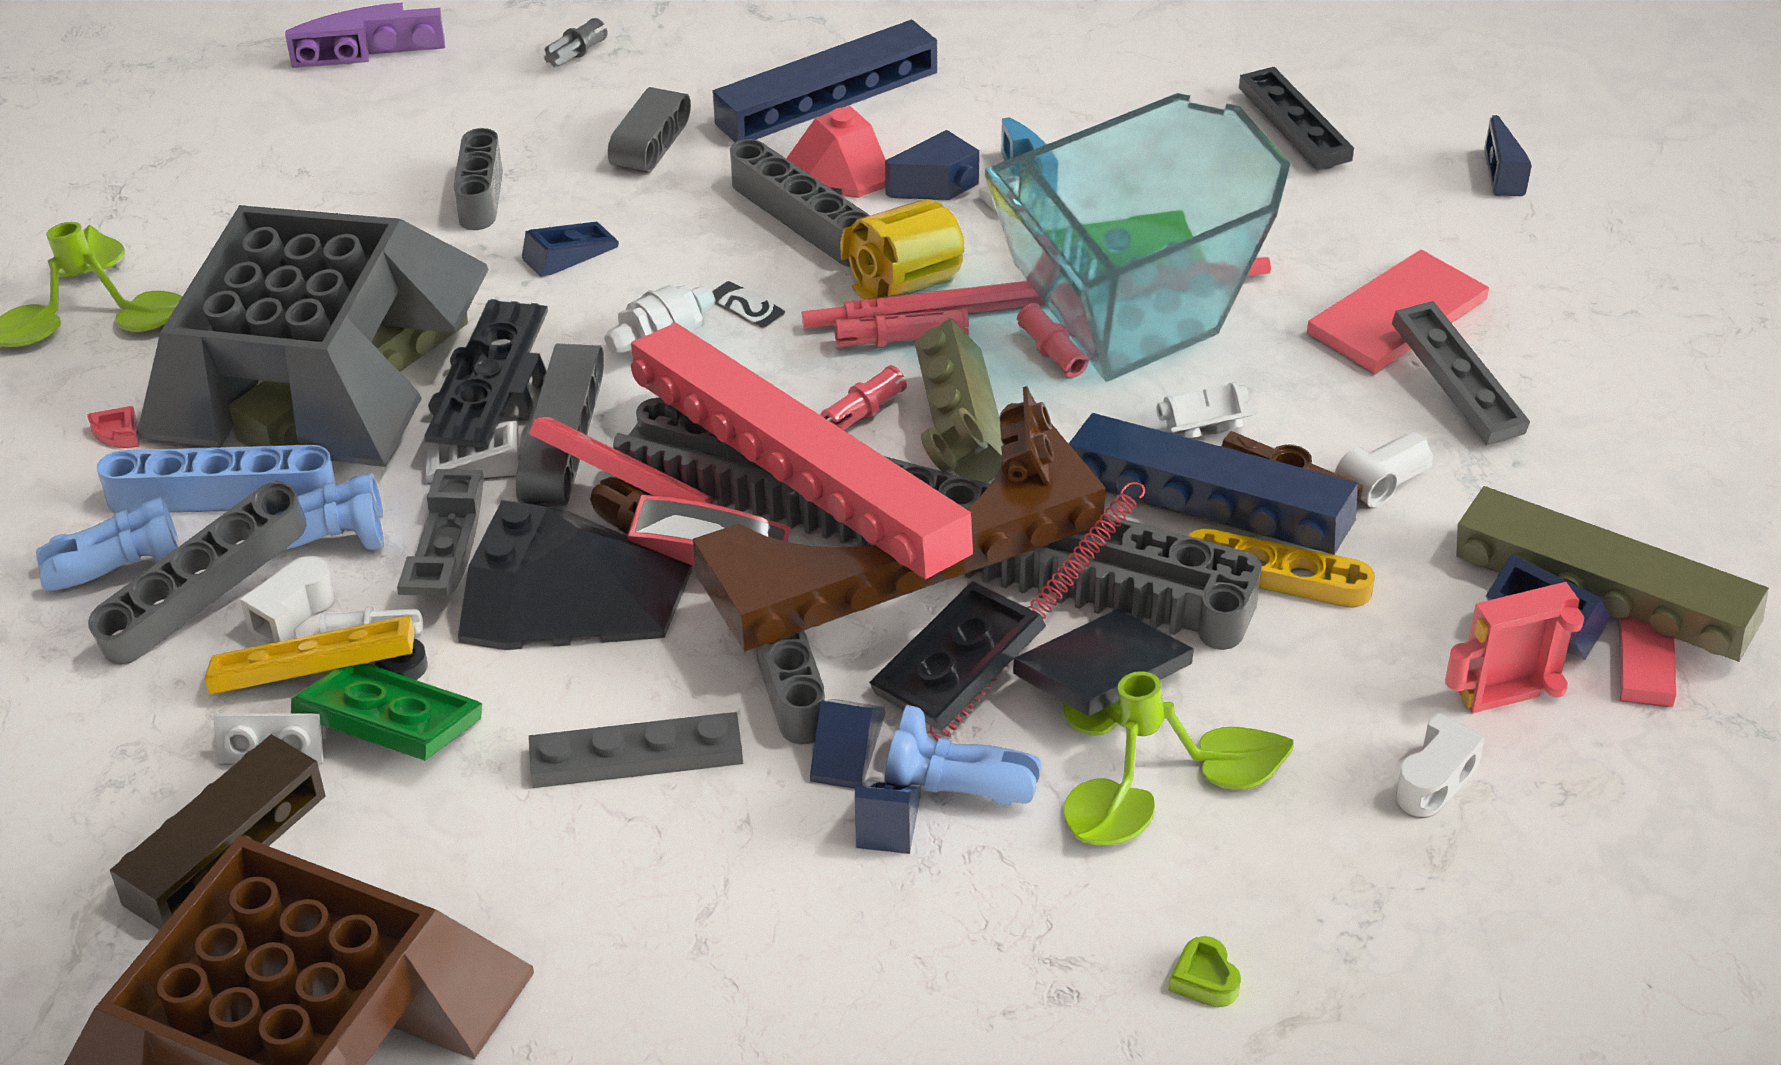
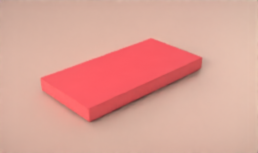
(1362, 321)

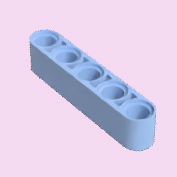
(208, 476)

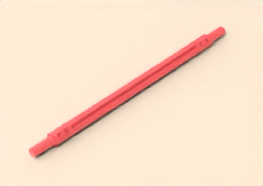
(974, 299)

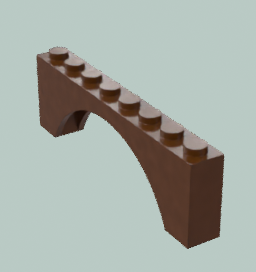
(784, 587)

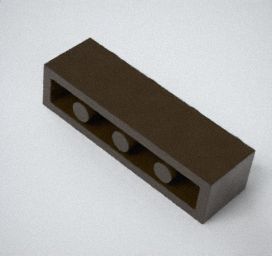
(252, 799)

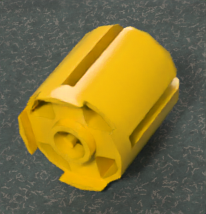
(903, 249)

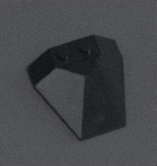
(563, 579)

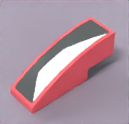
(673, 523)

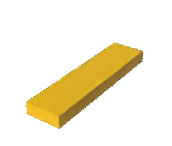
(310, 654)

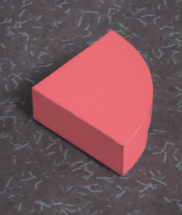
(115, 427)

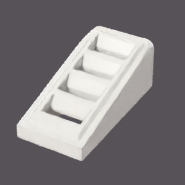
(497, 460)

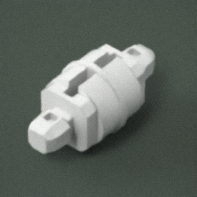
(658, 310)

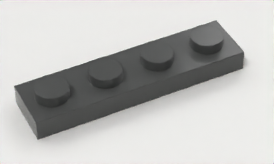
(1460, 373)
(635, 749)

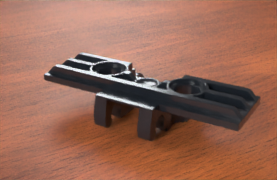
(472, 407)

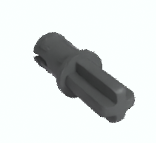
(575, 42)

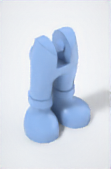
(344, 507)
(106, 546)
(974, 769)

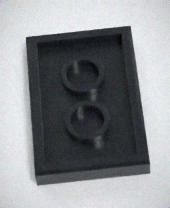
(957, 654)
(1092, 659)

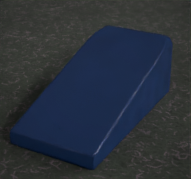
(1506, 160)
(565, 246)

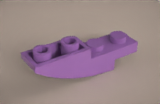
(364, 31)

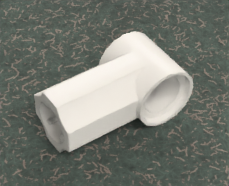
(1386, 466)

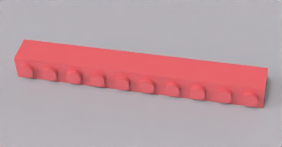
(805, 451)

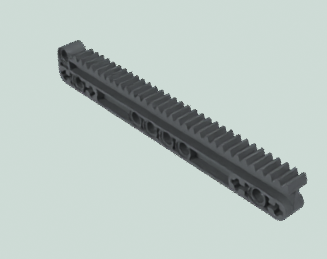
(1136, 571)

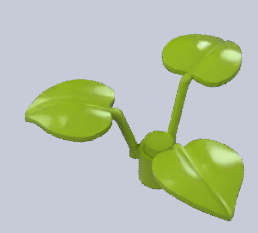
(77, 253)
(1114, 812)

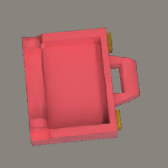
(1515, 648)

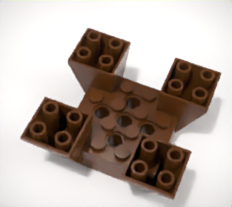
(298, 970)

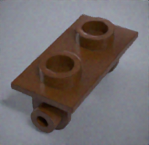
(1025, 439)

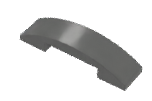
(447, 534)

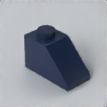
(933, 169)

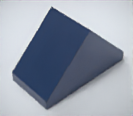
(845, 742)
(885, 816)

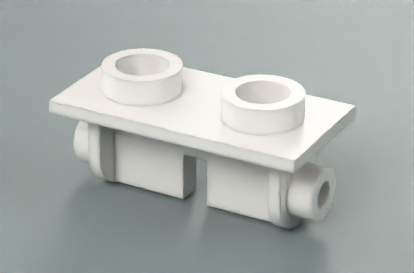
(1222, 408)
(243, 732)

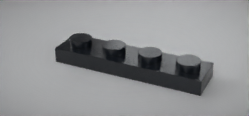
(1296, 118)

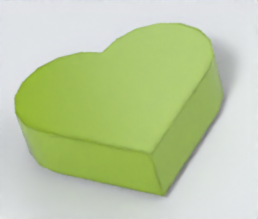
(1205, 973)

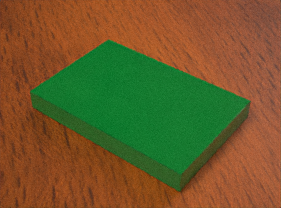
(388, 709)

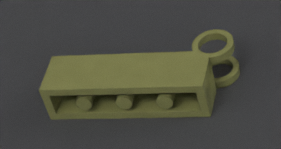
(959, 404)

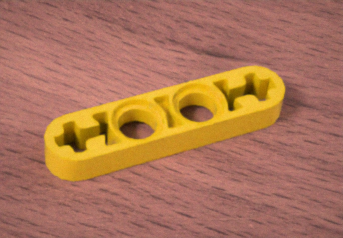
(1283, 558)

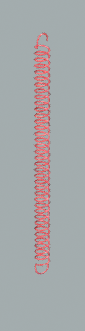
(1065, 568)

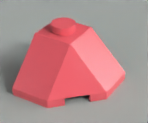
(842, 153)

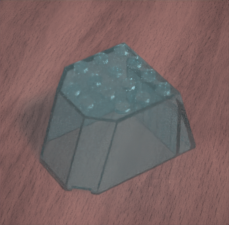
(1142, 225)

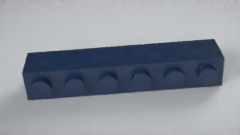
(825, 81)
(1219, 483)

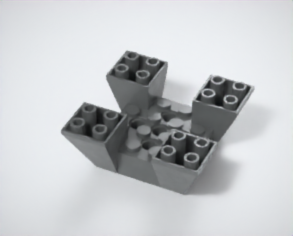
(299, 306)

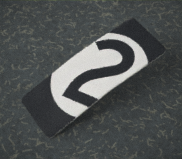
(747, 304)

